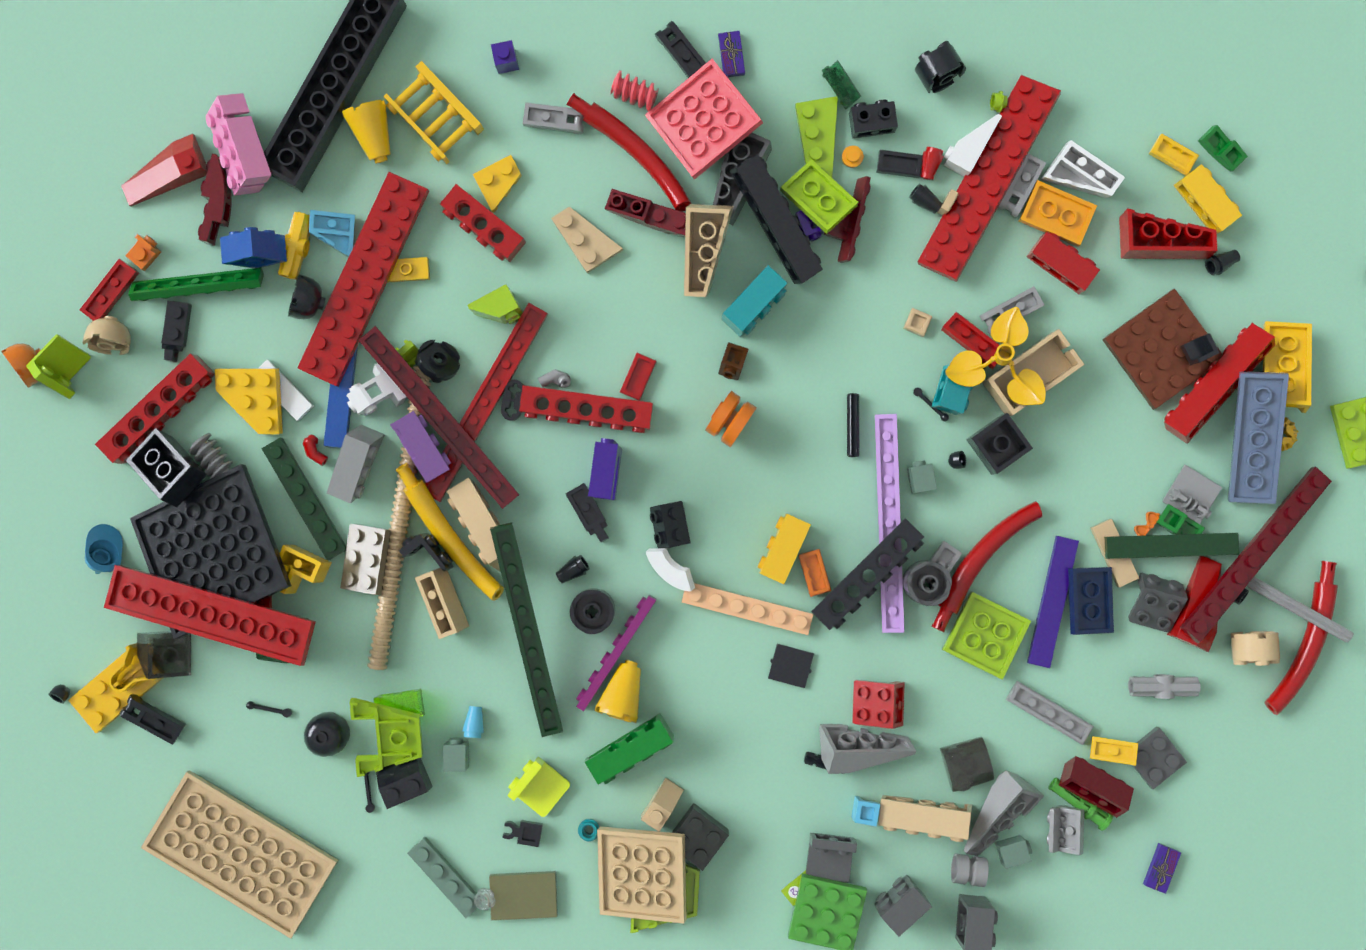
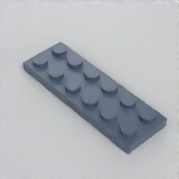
(1258, 437)

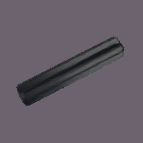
(853, 425)

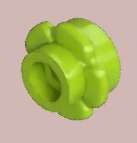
(998, 101)

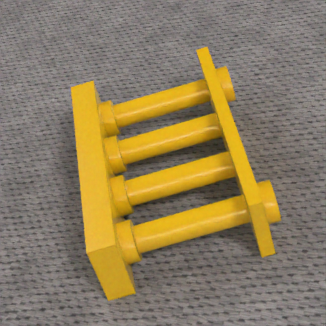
(454, 108)

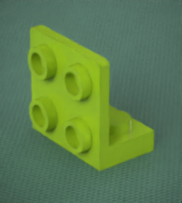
(58, 364)

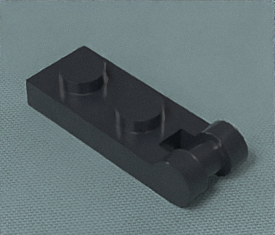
(680, 49)
(152, 719)

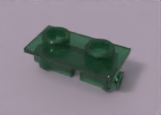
(841, 84)

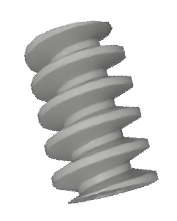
(209, 456)

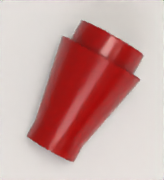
(931, 161)

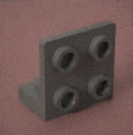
(830, 856)

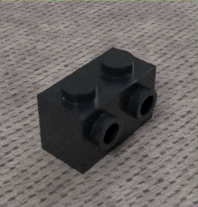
(873, 119)

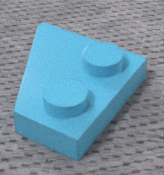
(333, 229)

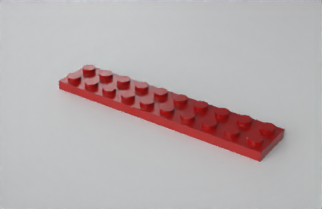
(989, 179)
(363, 279)
(210, 615)

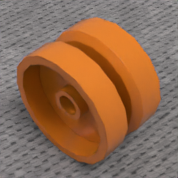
(728, 417)

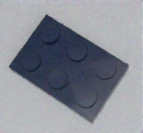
(1091, 600)

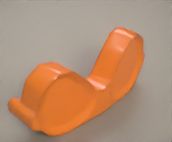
(1151, 518)

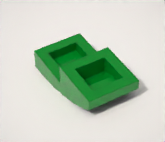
(1223, 150)
(1178, 522)

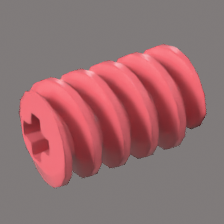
(634, 91)

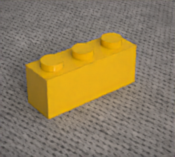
(1208, 199)
(783, 548)

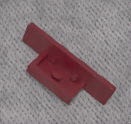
(849, 227)

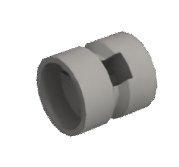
(969, 870)

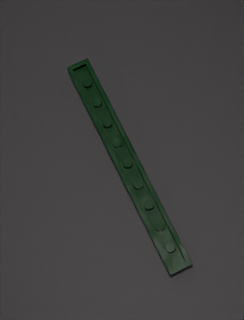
(526, 629)

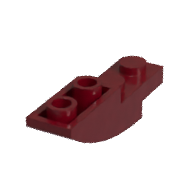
(218, 209)
(646, 213)

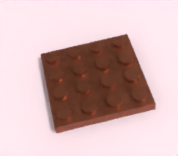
(1152, 352)

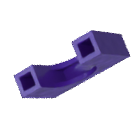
(605, 469)

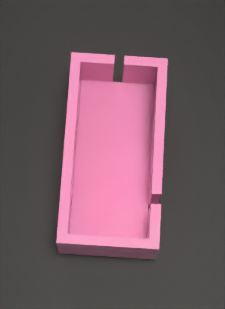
(238, 144)

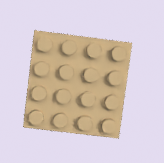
(642, 874)

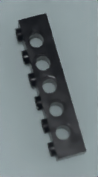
(825, 611)

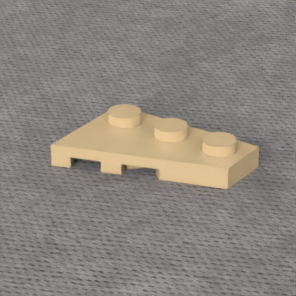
(585, 240)

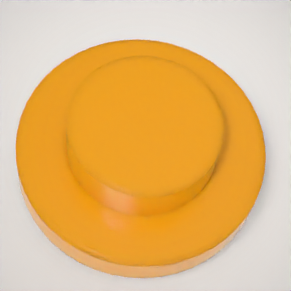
(852, 156)

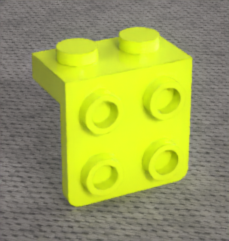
(539, 786)

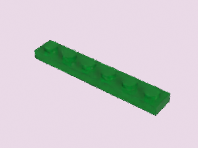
(196, 284)

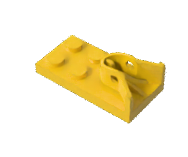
(1292, 356)
(108, 692)

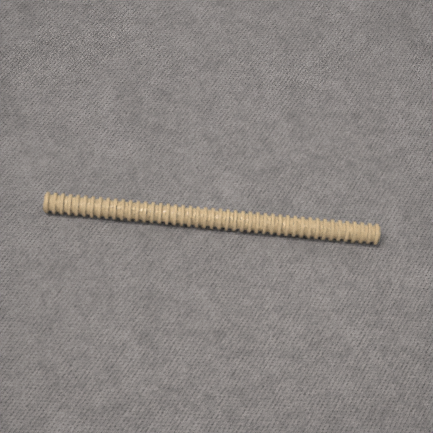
(393, 561)

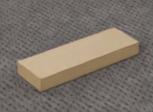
(1122, 568)

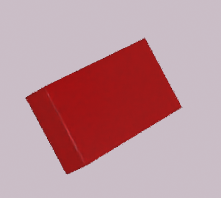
(638, 376)

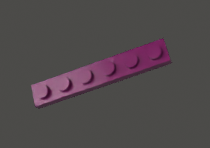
(610, 659)

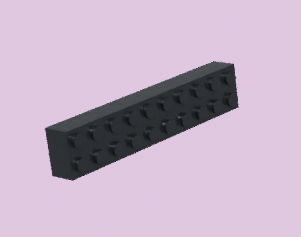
(330, 89)

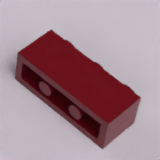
(1096, 786)

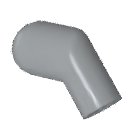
(555, 376)

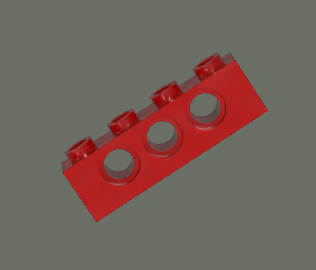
(458, 199)

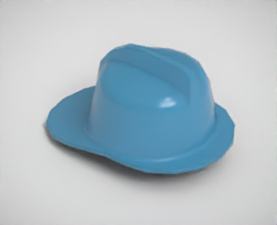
(103, 548)

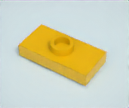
(1173, 154)
(410, 270)

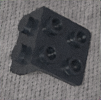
(414, 544)

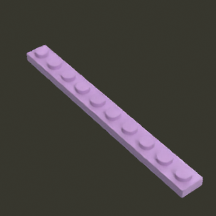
(889, 518)

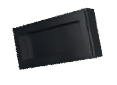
(899, 163)

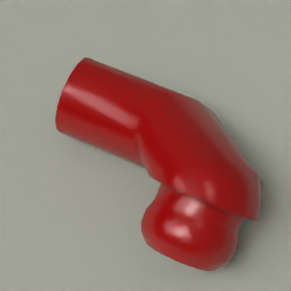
(311, 450)

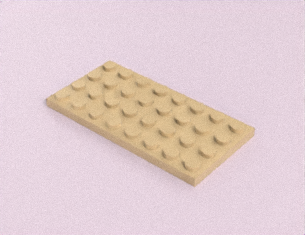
(239, 854)

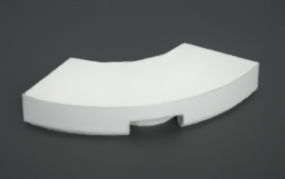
(669, 569)

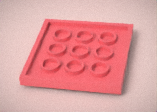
(703, 118)

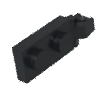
(175, 329)
(588, 511)

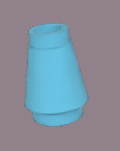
(473, 724)

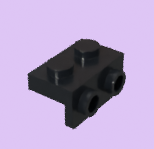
(669, 525)

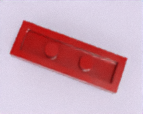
(109, 290)
(971, 338)

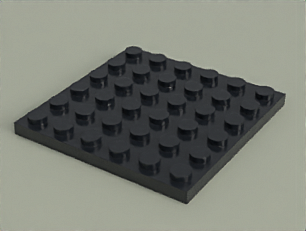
(214, 541)

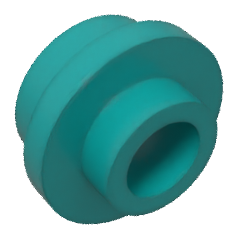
(582, 832)

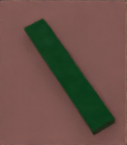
(1171, 545)

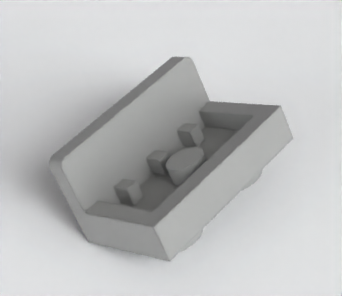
(1066, 830)

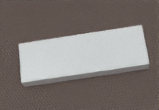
(291, 397)

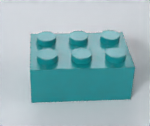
(755, 302)

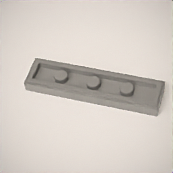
(1049, 712)

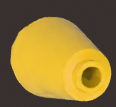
(370, 128)
(622, 693)

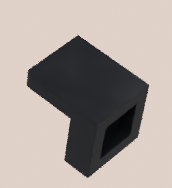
(1199, 349)

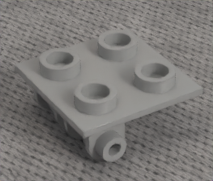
(1192, 494)

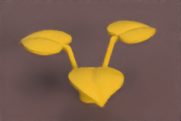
(1011, 330)

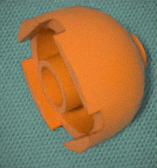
(19, 356)

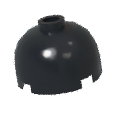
(306, 298)
(326, 734)

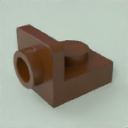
(733, 361)

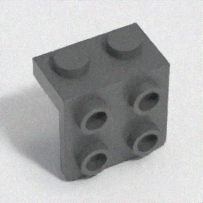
(1158, 602)

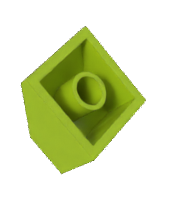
(497, 306)

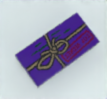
(731, 53)
(1162, 868)

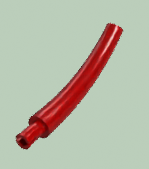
(635, 146)
(978, 557)
(1312, 644)

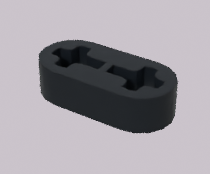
(507, 399)

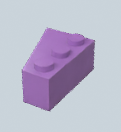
(421, 446)

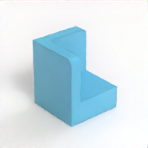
(865, 811)

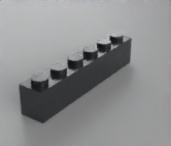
(776, 219)

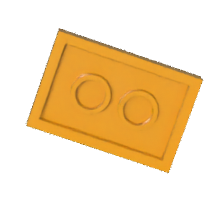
(1057, 213)

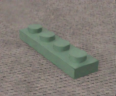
(444, 876)

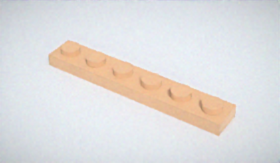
(749, 608)

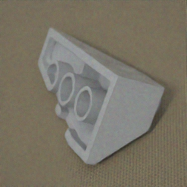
(854, 750)
(1005, 802)

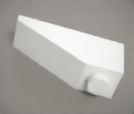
(968, 149)

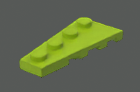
(817, 131)

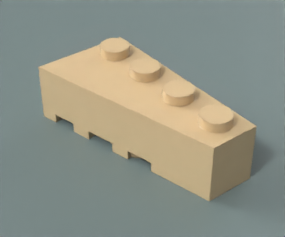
(703, 245)

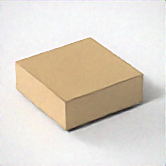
(948, 202)
(917, 322)

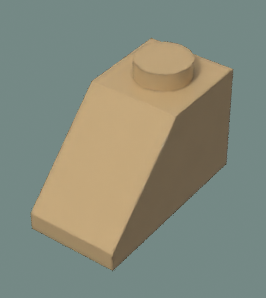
(661, 804)

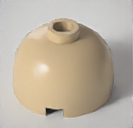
(107, 335)

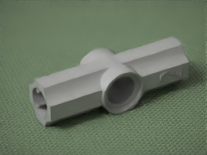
(1164, 686)

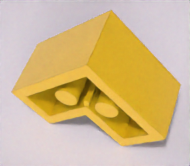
(302, 564)

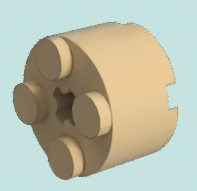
(1255, 647)

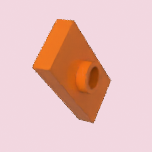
(814, 572)

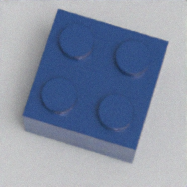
(253, 248)

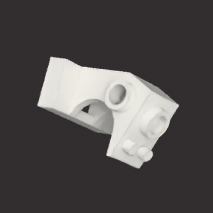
(361, 402)

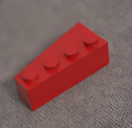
(1158, 238)

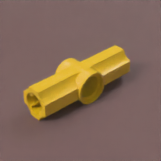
(297, 246)

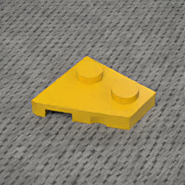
(497, 180)

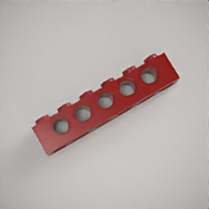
(532, 395)
(112, 442)

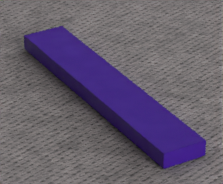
(1052, 602)

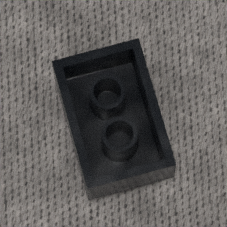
(166, 467)

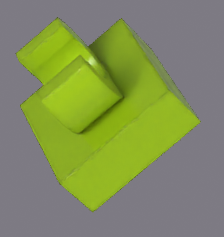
(408, 352)

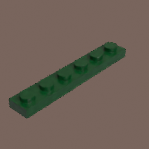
(304, 498)

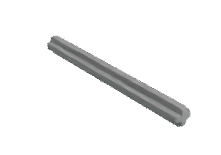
(1300, 610)

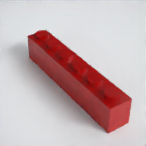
(1219, 383)

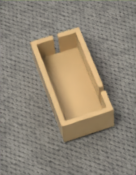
(1044, 359)

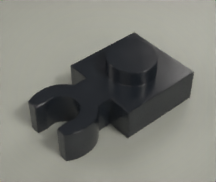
(528, 832)

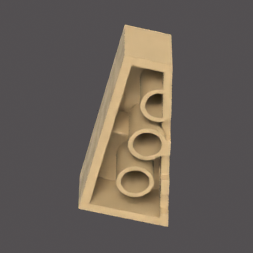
(476, 517)
(925, 817)

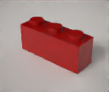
(1063, 262)

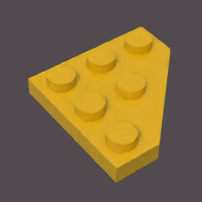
(253, 395)

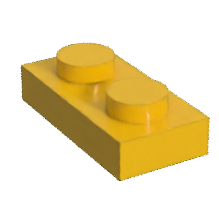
(1114, 751)

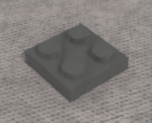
(1157, 758)

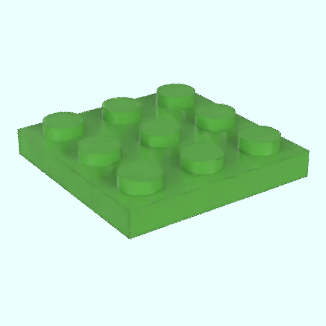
(827, 912)

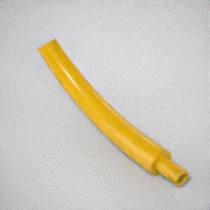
(445, 535)

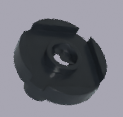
(438, 371)

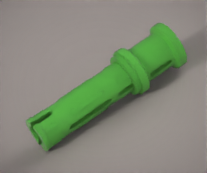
(1091, 811)

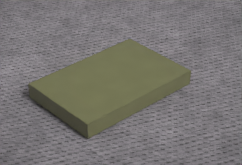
(524, 895)

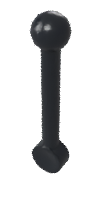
(918, 392)
(286, 712)
(370, 807)

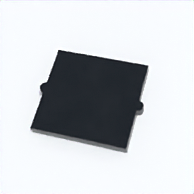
(790, 665)

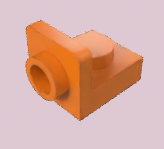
(143, 252)

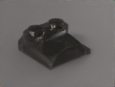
(967, 764)

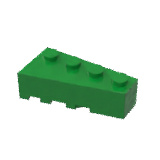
(630, 749)

